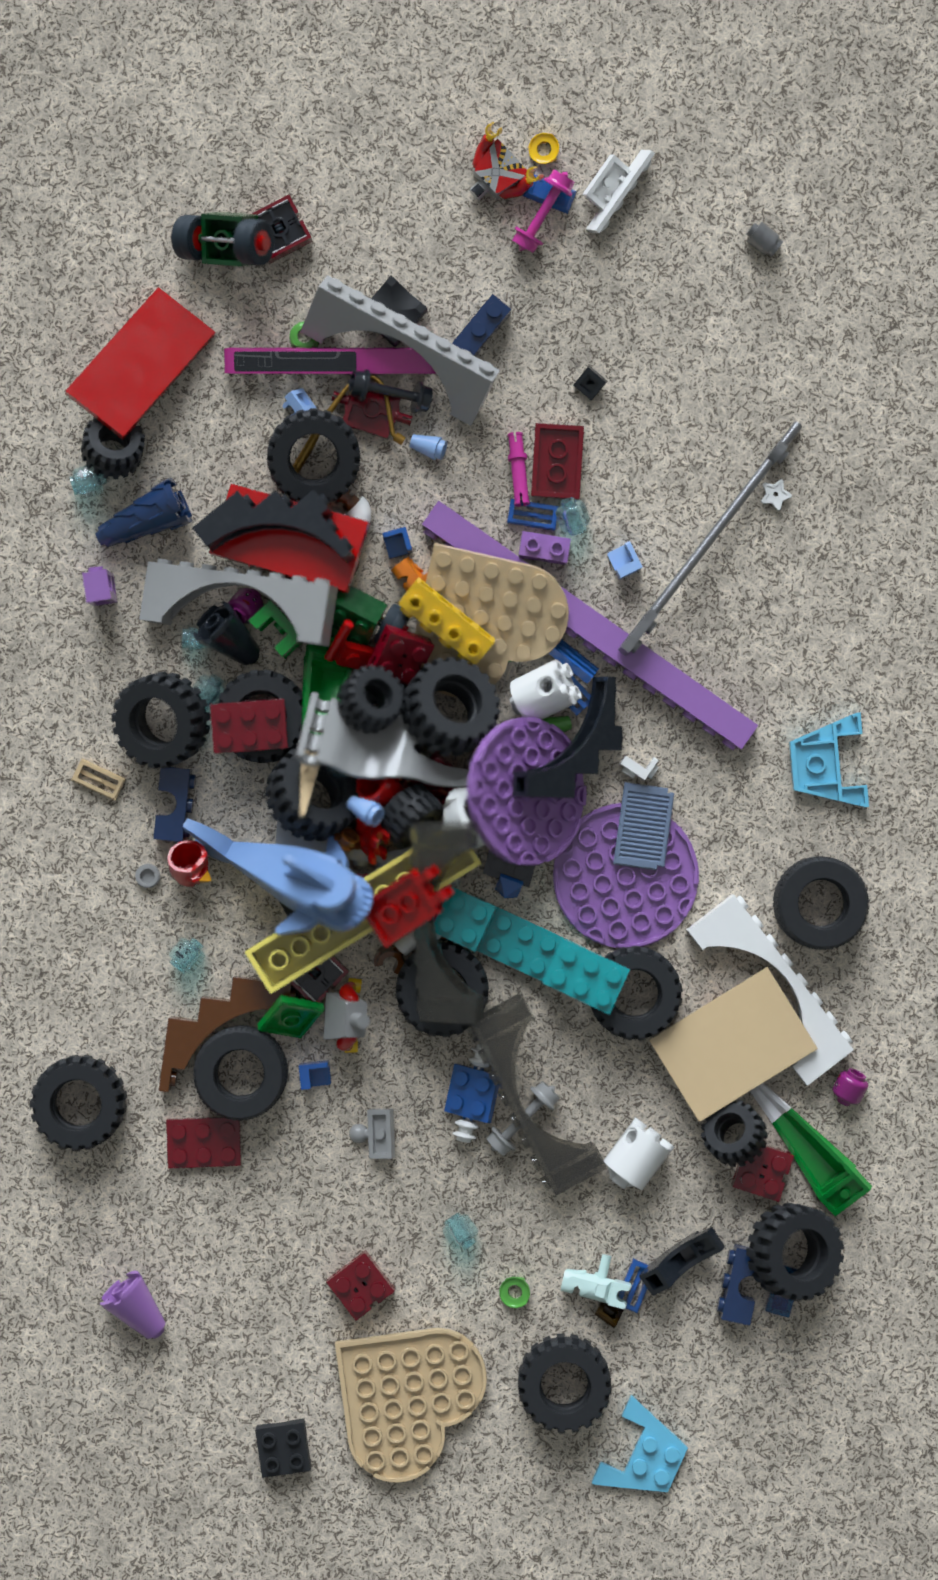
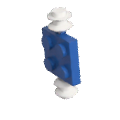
(471, 1096)

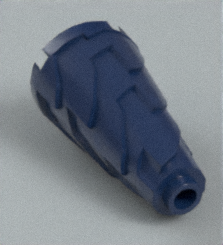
(149, 514)

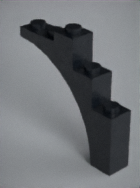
(242, 516)
(581, 756)

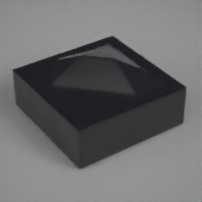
(590, 383)

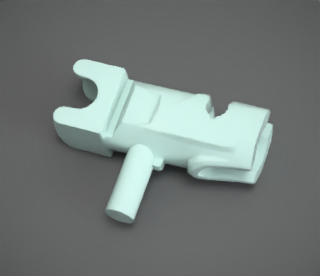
(596, 1285)

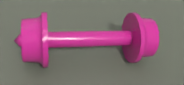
(560, 183)

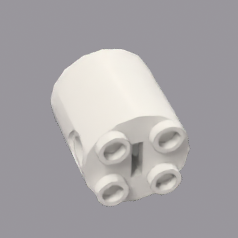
(544, 691)
(637, 1156)

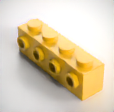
(446, 621)

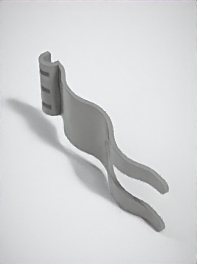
(369, 755)

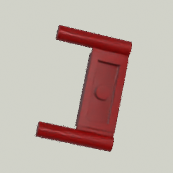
(346, 652)

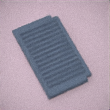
(643, 826)

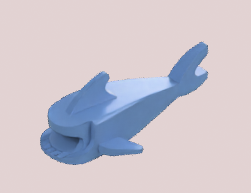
(302, 879)

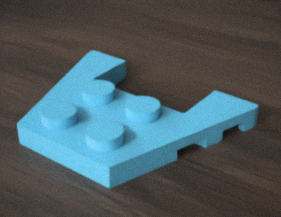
(817, 765)
(653, 1458)

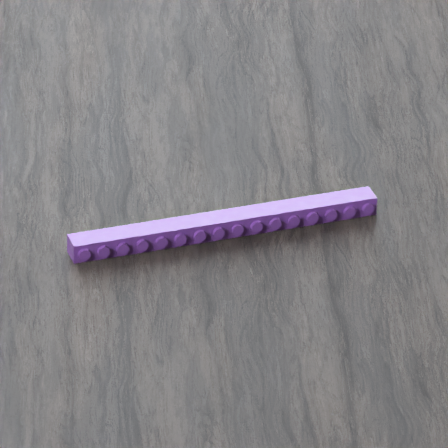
(607, 637)

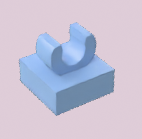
(298, 400)

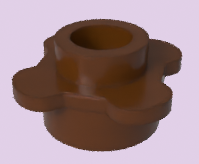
(348, 840)

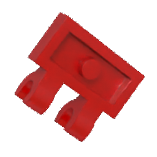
(369, 840)

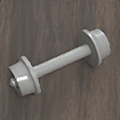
(501, 1141)

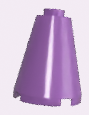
(134, 1306)

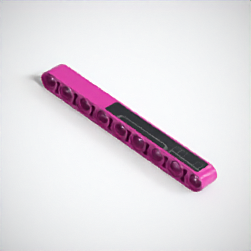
(324, 361)

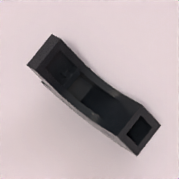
(679, 1258)

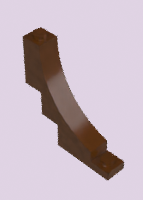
(187, 1034)

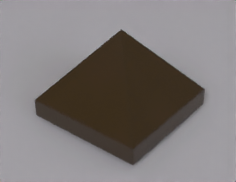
(609, 1314)

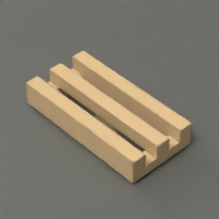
(117, 788)

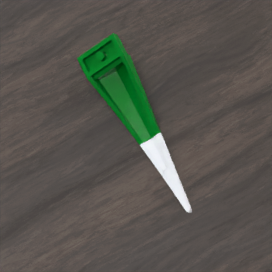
(824, 1166)

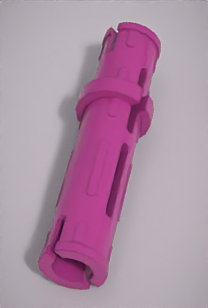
(517, 458)

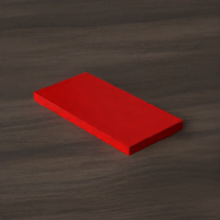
(140, 363)
(296, 552)

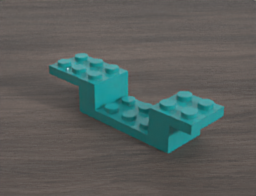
(531, 950)

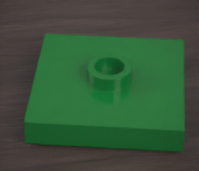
(290, 1016)

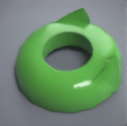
(295, 343)
(510, 1301)

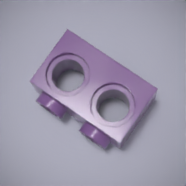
(544, 548)
(99, 586)

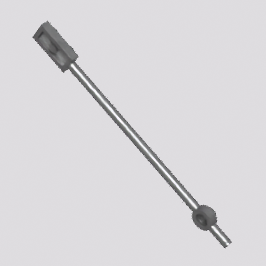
(648, 621)

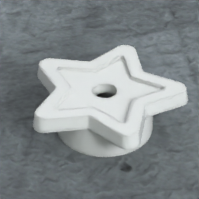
(776, 501)

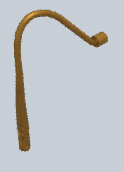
(312, 440)

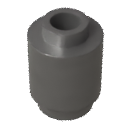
(764, 239)

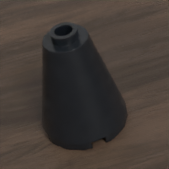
(226, 634)

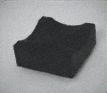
(400, 301)
(283, 1448)

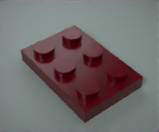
(557, 461)
(249, 726)
(203, 1142)

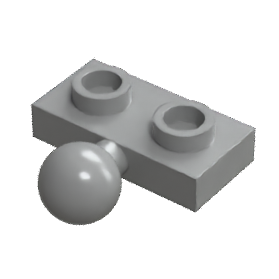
(379, 1133)

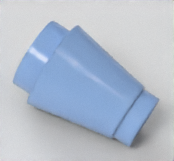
(429, 446)
(366, 810)

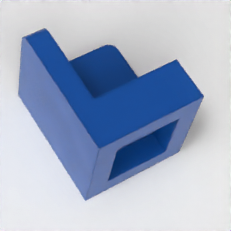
(397, 542)
(314, 1074)

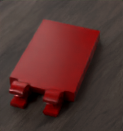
(406, 905)

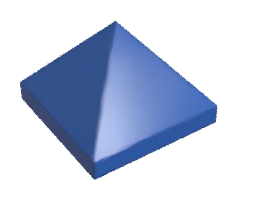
(508, 886)

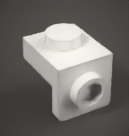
(632, 768)

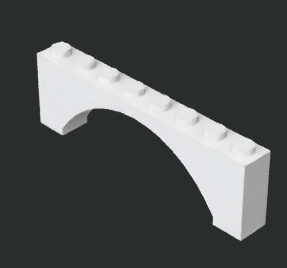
(733, 927)

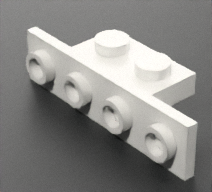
(612, 185)

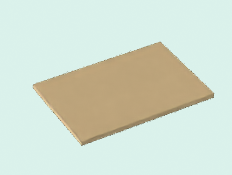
(733, 1044)

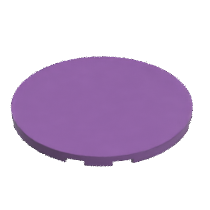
(521, 827)
(621, 902)

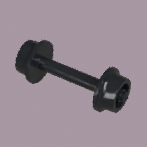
(420, 396)

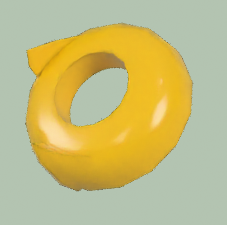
(538, 140)

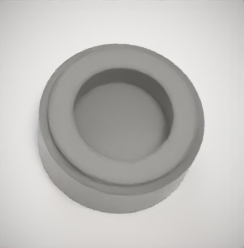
(147, 875)

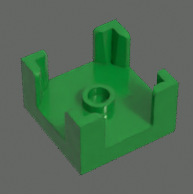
(266, 616)

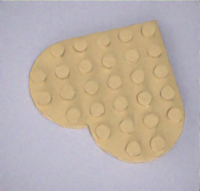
(506, 598)
(404, 1394)

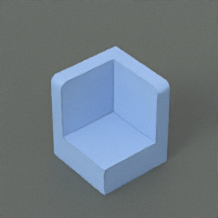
(624, 560)

